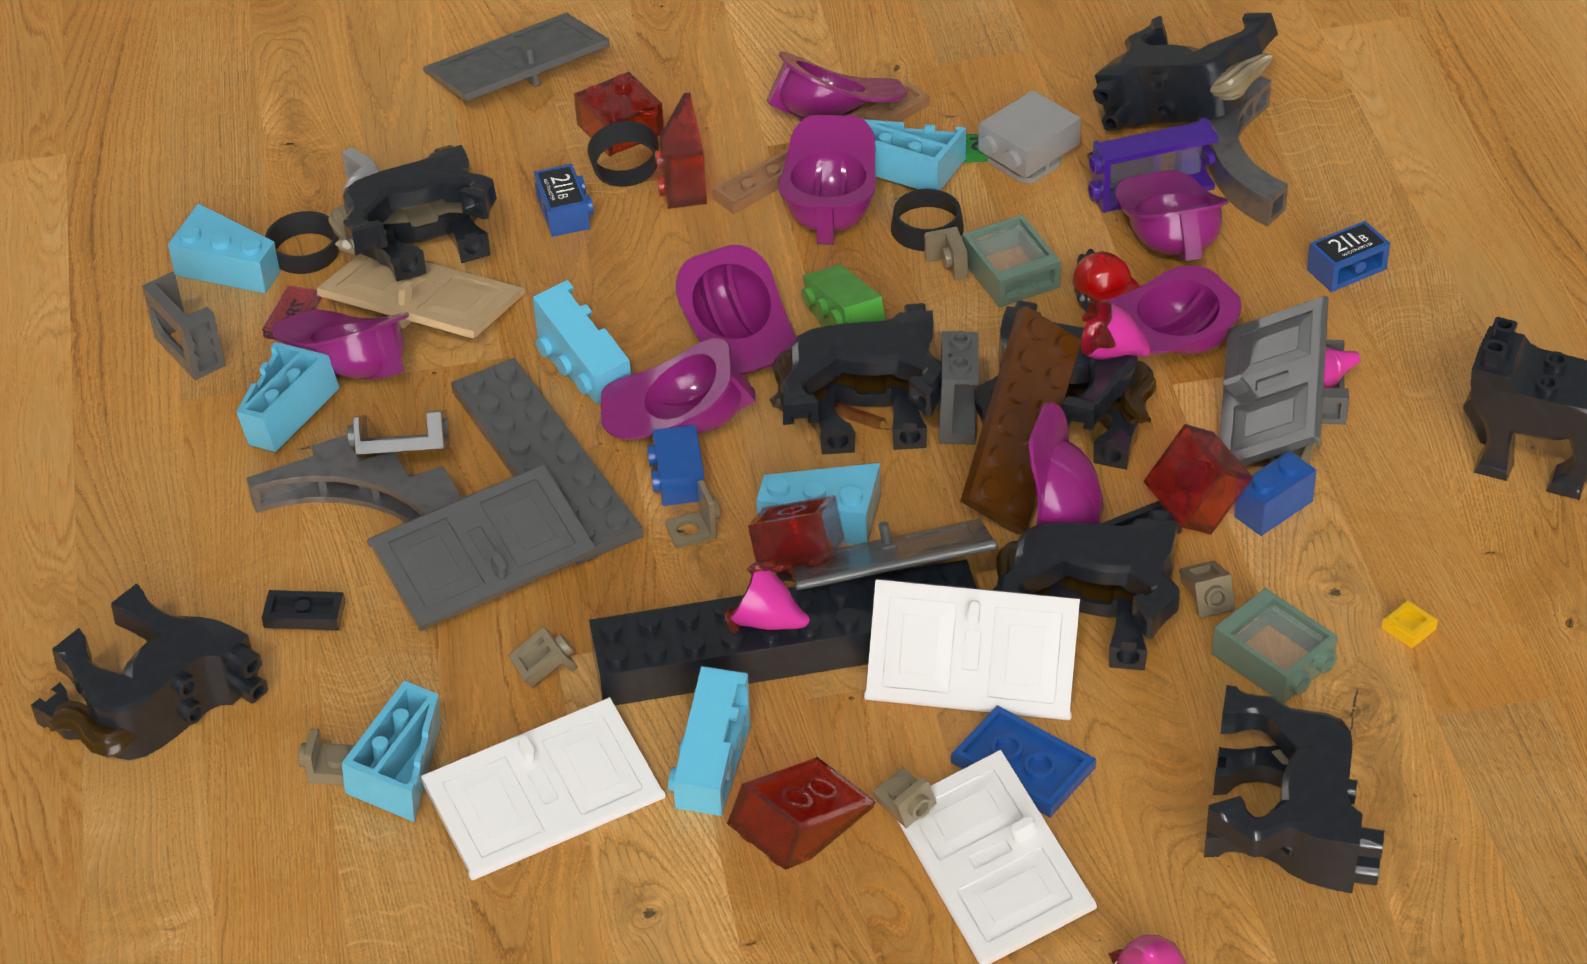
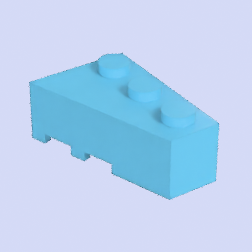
(855, 490)

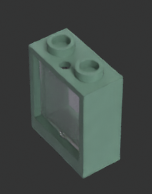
(1012, 261)
(1275, 645)

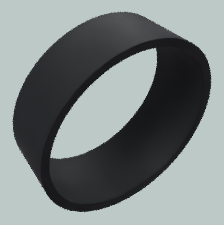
(620, 133)
(303, 223)
(914, 237)

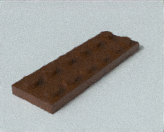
(1031, 374)

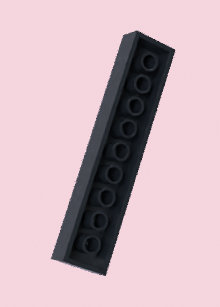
(664, 648)

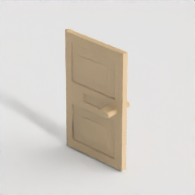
(437, 299)

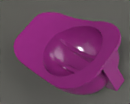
(813, 90)
(829, 173)
(1171, 212)
(735, 299)
(1183, 310)
(355, 345)
(685, 391)
(1062, 473)

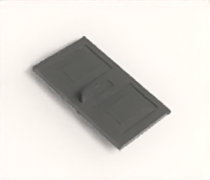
(517, 56)
(1275, 382)
(481, 546)
(896, 553)

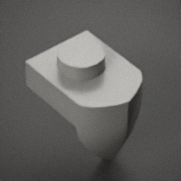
(357, 165)

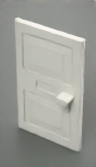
(972, 649)
(541, 788)
(996, 861)

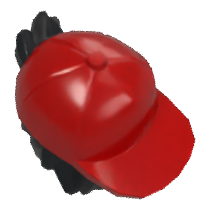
(1101, 278)

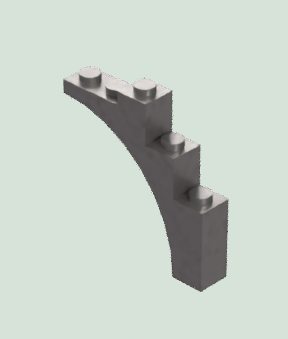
(339, 477)

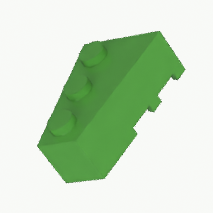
(840, 297)

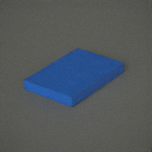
(1041, 761)

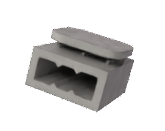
(1029, 137)

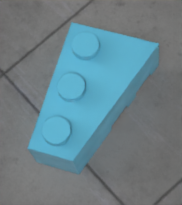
(917, 156)
(223, 252)
(574, 342)
(286, 395)
(712, 742)
(395, 752)

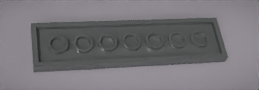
(530, 433)

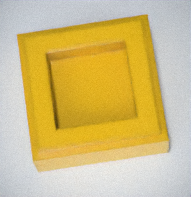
(1409, 624)

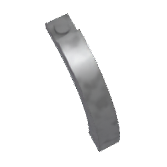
(1234, 173)

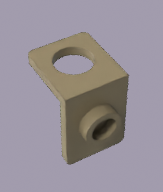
(703, 520)

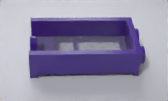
(1172, 148)

